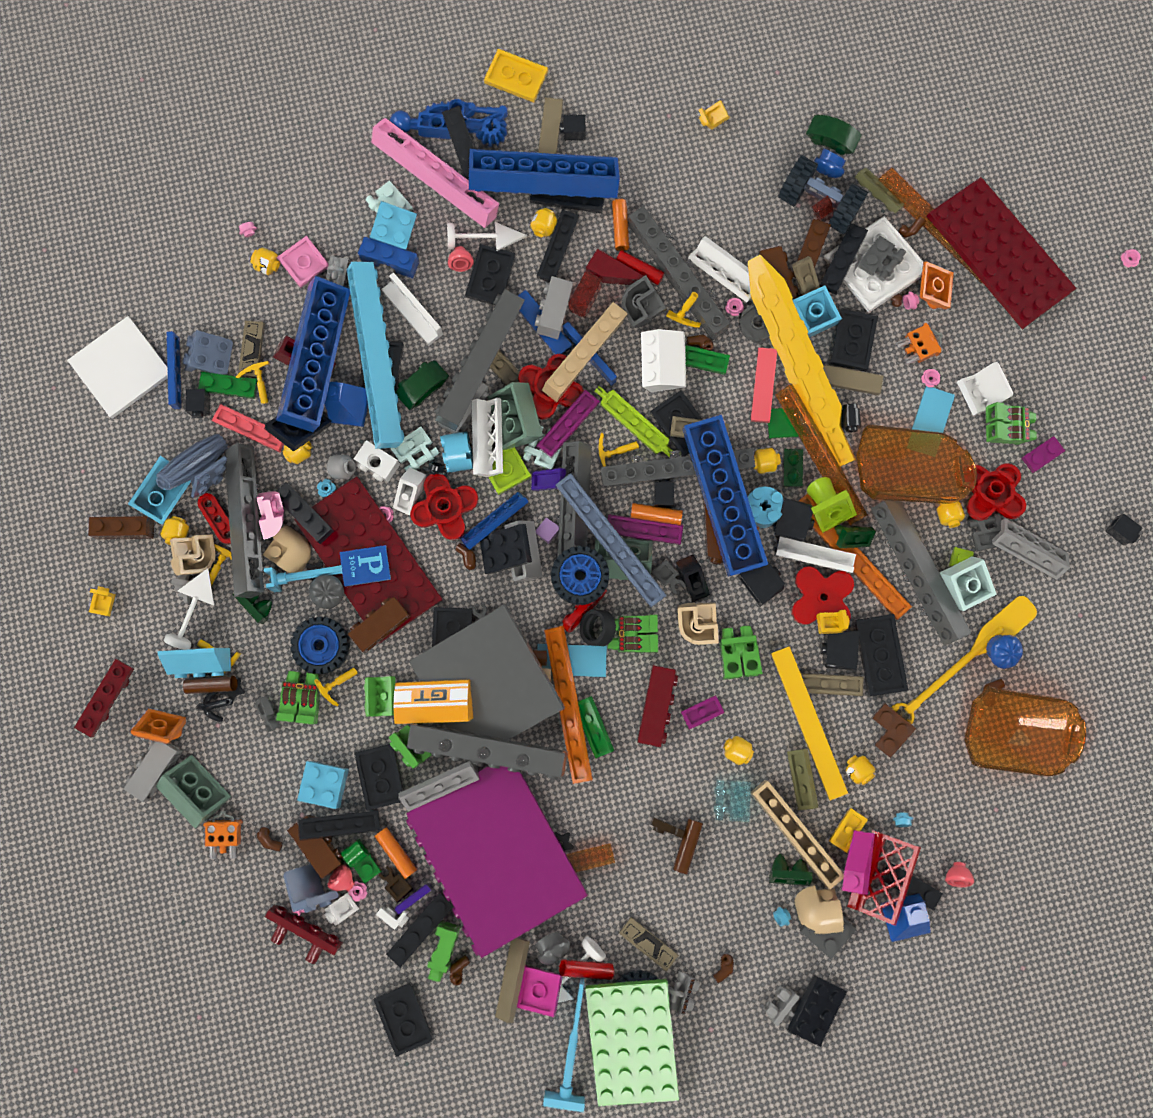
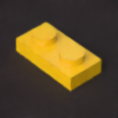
(844, 832)

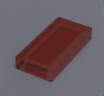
(822, 208)

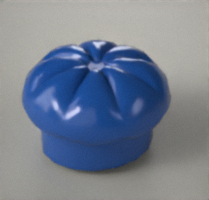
(830, 164)
(1004, 651)

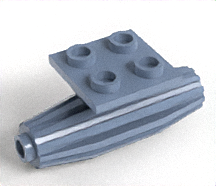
(196, 465)

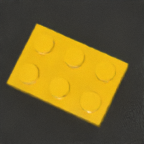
(516, 75)

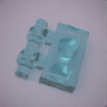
(739, 801)

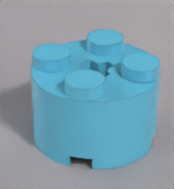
(457, 452)
(773, 502)

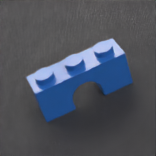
(379, 253)

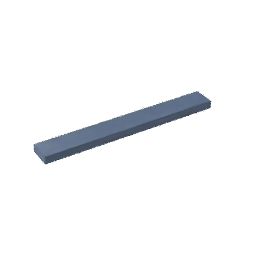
(610, 540)

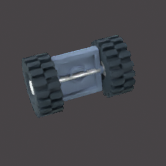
(801, 180)

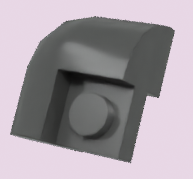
(642, 302)

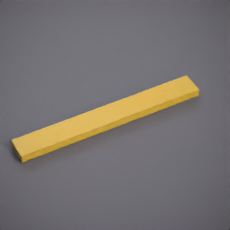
(809, 723)

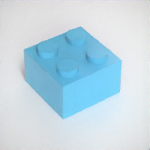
(393, 225)
(323, 784)

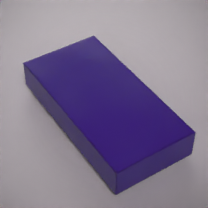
(547, 479)
(413, 898)

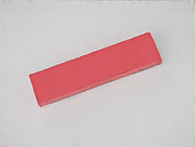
(764, 385)
(246, 426)

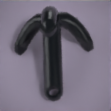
(207, 706)

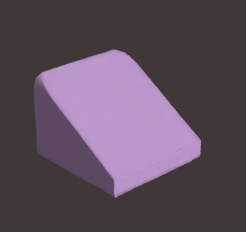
(547, 530)

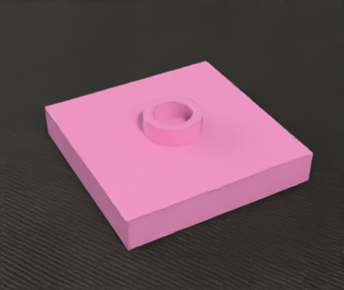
(303, 261)

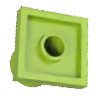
(831, 507)

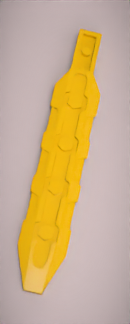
(797, 354)

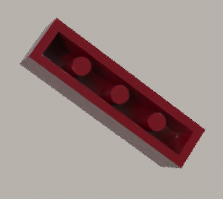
(656, 706)

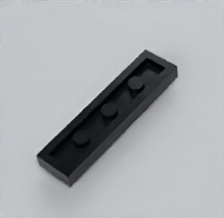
(459, 137)
(581, 203)
(558, 245)
(844, 258)
(304, 513)
(338, 825)
(420, 930)

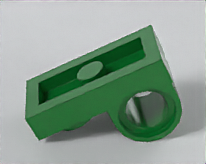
(359, 857)

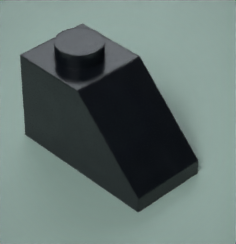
(693, 577)

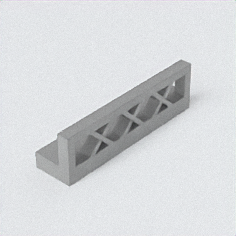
(1031, 550)
(439, 786)

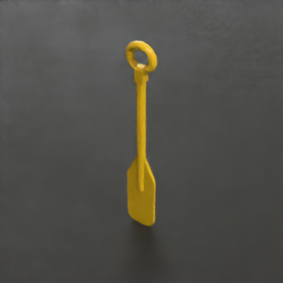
(1006, 622)

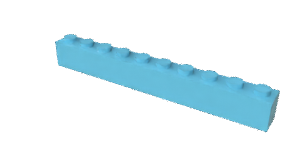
(374, 355)

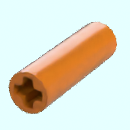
(620, 224)
(656, 514)
(395, 853)

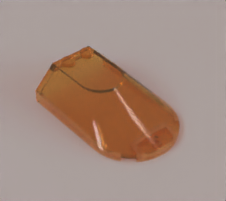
(913, 466)
(1024, 732)

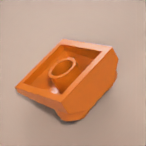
(936, 286)
(159, 726)

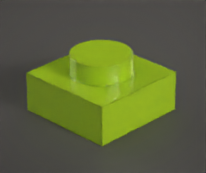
(959, 555)

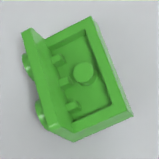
(379, 696)
(399, 743)

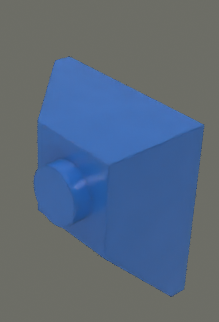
(346, 404)
(911, 921)

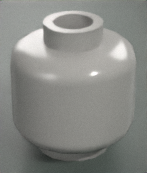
(341, 466)

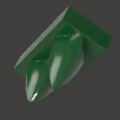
(793, 468)
(854, 536)
(259, 610)
(781, 875)

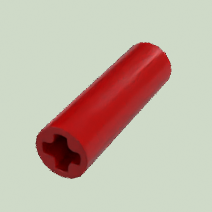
(654, 274)
(586, 969)

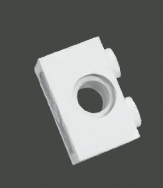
(368, 454)

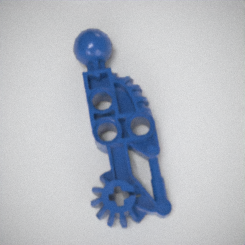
(433, 116)

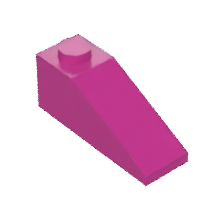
(859, 863)

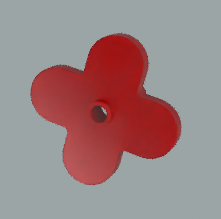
(537, 378)
(996, 493)
(430, 512)
(812, 585)

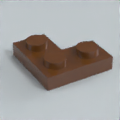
(896, 727)

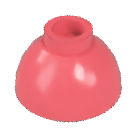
(460, 259)
(959, 875)
(341, 879)

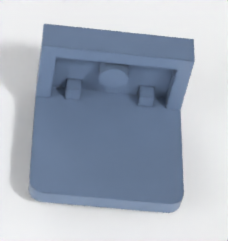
(207, 353)
(306, 889)

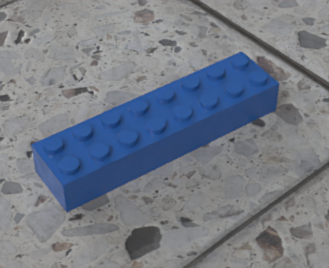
(543, 173)
(313, 354)
(724, 495)

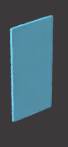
(933, 410)
(584, 660)

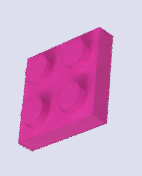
(539, 991)

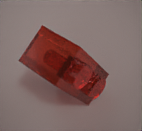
(585, 294)

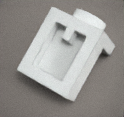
(340, 909)
(389, 916)

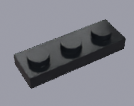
(929, 894)

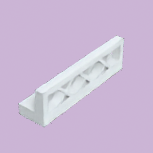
(726, 265)
(412, 310)
(484, 438)
(815, 555)

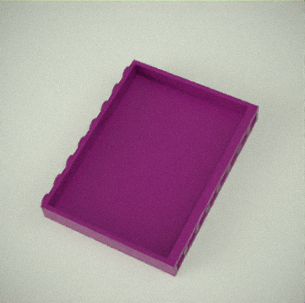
(496, 858)

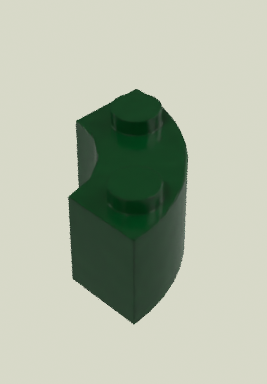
(833, 134)
(421, 384)

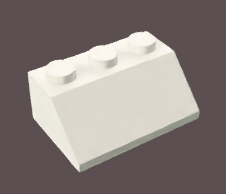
(663, 360)

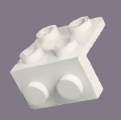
(985, 388)

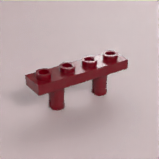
(104, 698)
(298, 926)

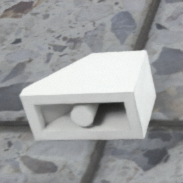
(409, 490)

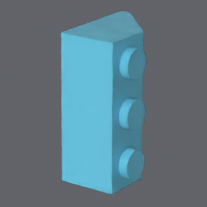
(153, 500)
(196, 662)

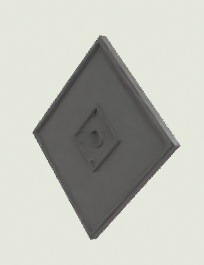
(504, 676)

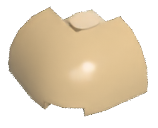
(289, 550)
(192, 554)
(698, 623)
(819, 910)

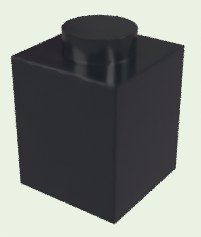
(573, 127)
(197, 403)
(664, 493)
(1124, 530)

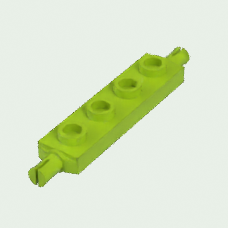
(634, 421)

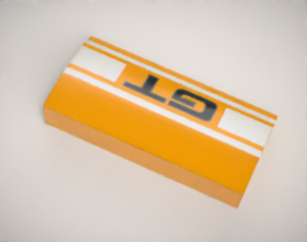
(433, 701)

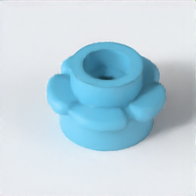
(321, 488)
(903, 820)
(782, 917)

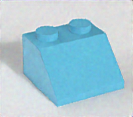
(817, 311)

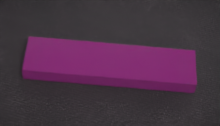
(568, 423)
(647, 529)

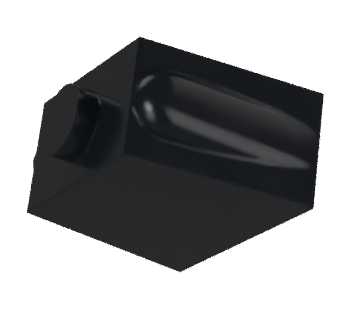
(795, 520)
(762, 583)
(840, 650)

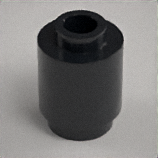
(850, 418)

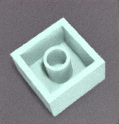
(969, 582)

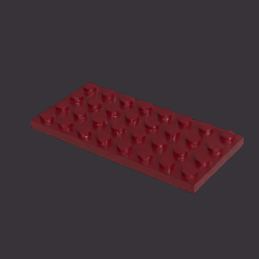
(1001, 252)
(362, 525)

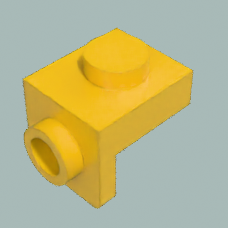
(714, 115)
(102, 601)
(832, 622)

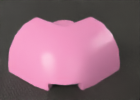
(271, 513)

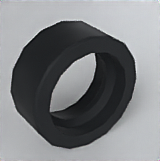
(587, 625)

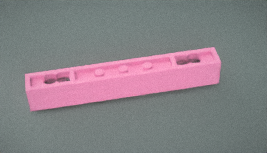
(434, 172)

